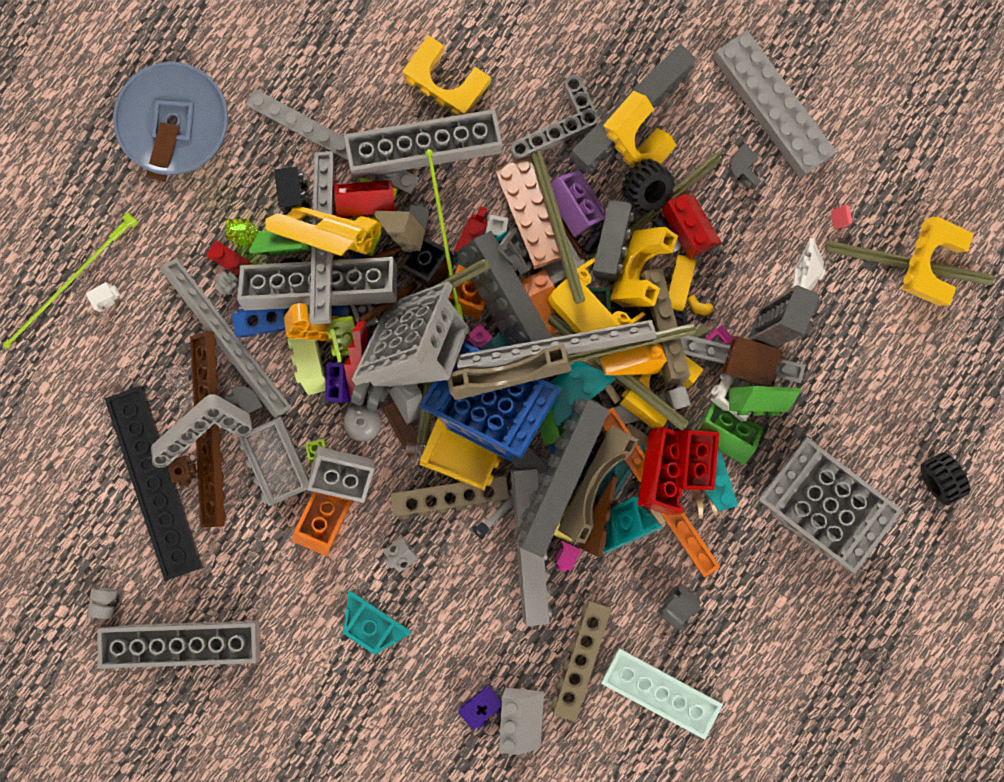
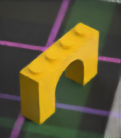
(460, 99)
(623, 128)
(644, 245)
(920, 278)
(642, 409)

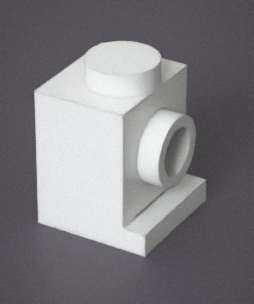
(103, 296)

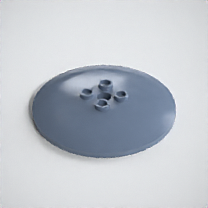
(164, 93)

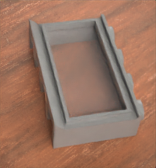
(274, 462)

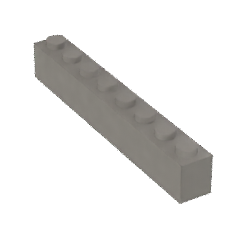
(531, 566)

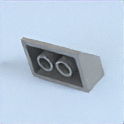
(340, 474)
(521, 721)

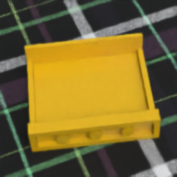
(459, 457)

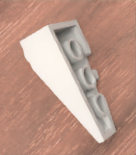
(809, 267)

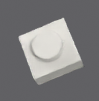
(496, 224)

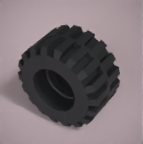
(640, 194)
(945, 478)

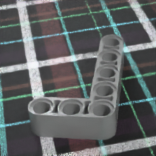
(561, 127)
(674, 398)
(198, 420)

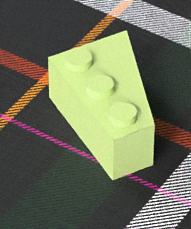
(309, 365)

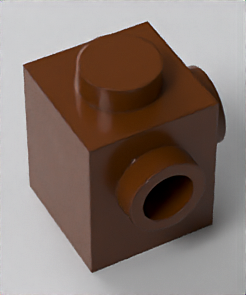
(182, 470)

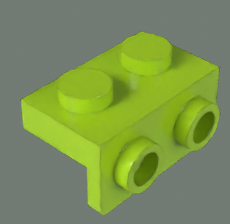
(342, 336)

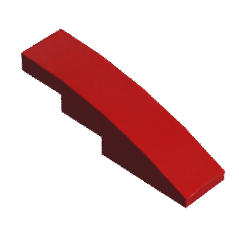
(356, 351)

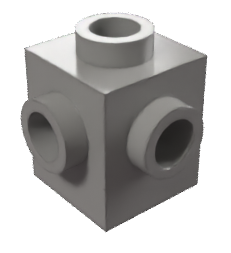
(400, 555)

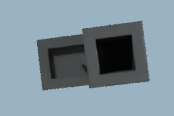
(740, 165)
(246, 399)

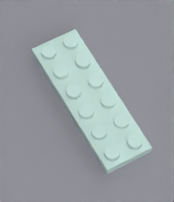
(661, 693)

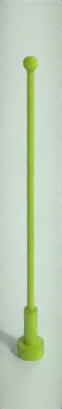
(429, 153)
(128, 221)

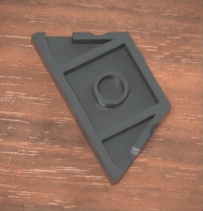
(515, 251)

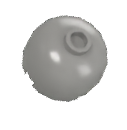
(362, 423)

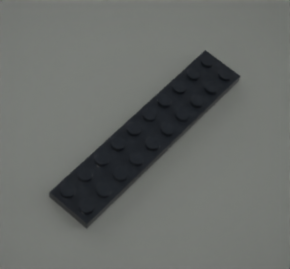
(153, 484)

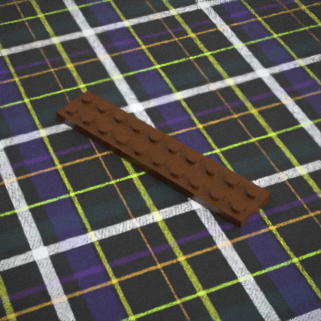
(208, 444)

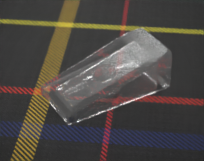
(178, 385)

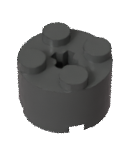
(679, 606)

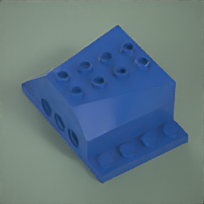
(495, 420)

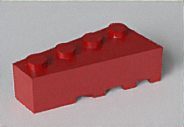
(661, 473)

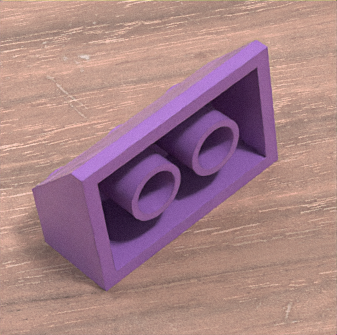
(577, 203)

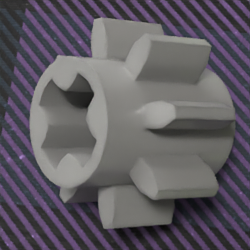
(226, 283)

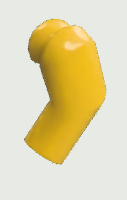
(699, 308)

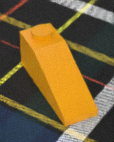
(640, 360)

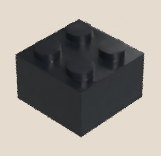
(291, 189)
(429, 264)

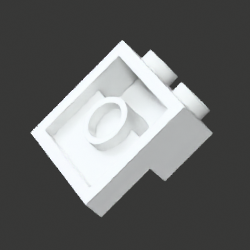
(721, 393)

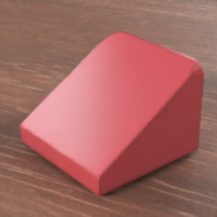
(841, 217)

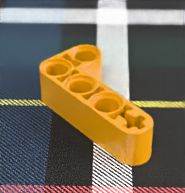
(299, 327)

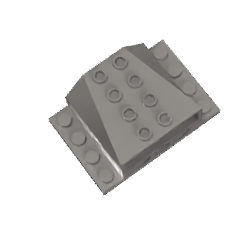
(414, 341)
(829, 506)

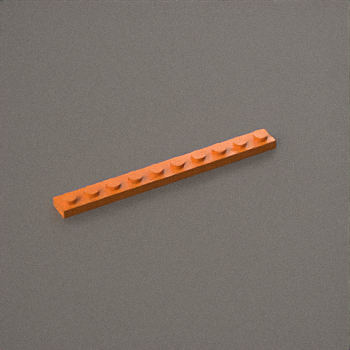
(678, 523)

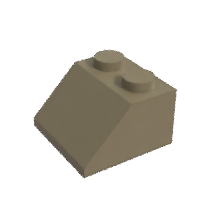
(402, 228)

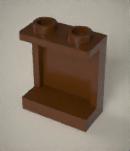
(752, 361)

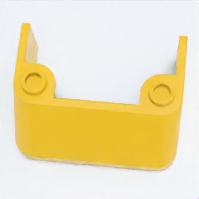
(591, 313)

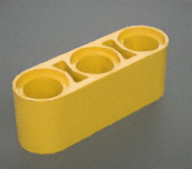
(681, 281)

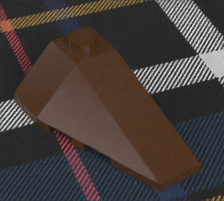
(601, 516)

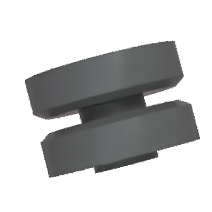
(375, 395)

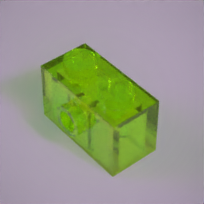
(241, 231)

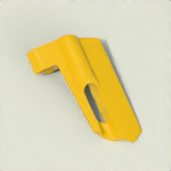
(330, 234)

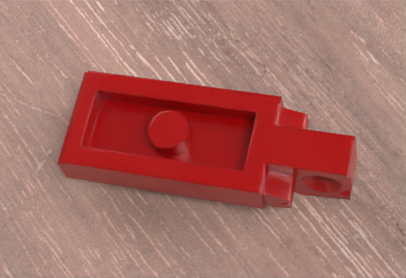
(474, 228)
(226, 257)

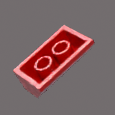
(363, 198)
(690, 225)
(697, 459)

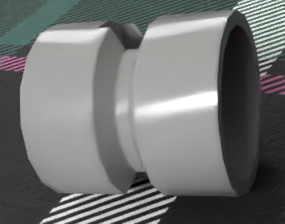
(101, 603)

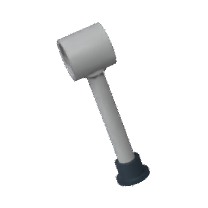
(483, 527)

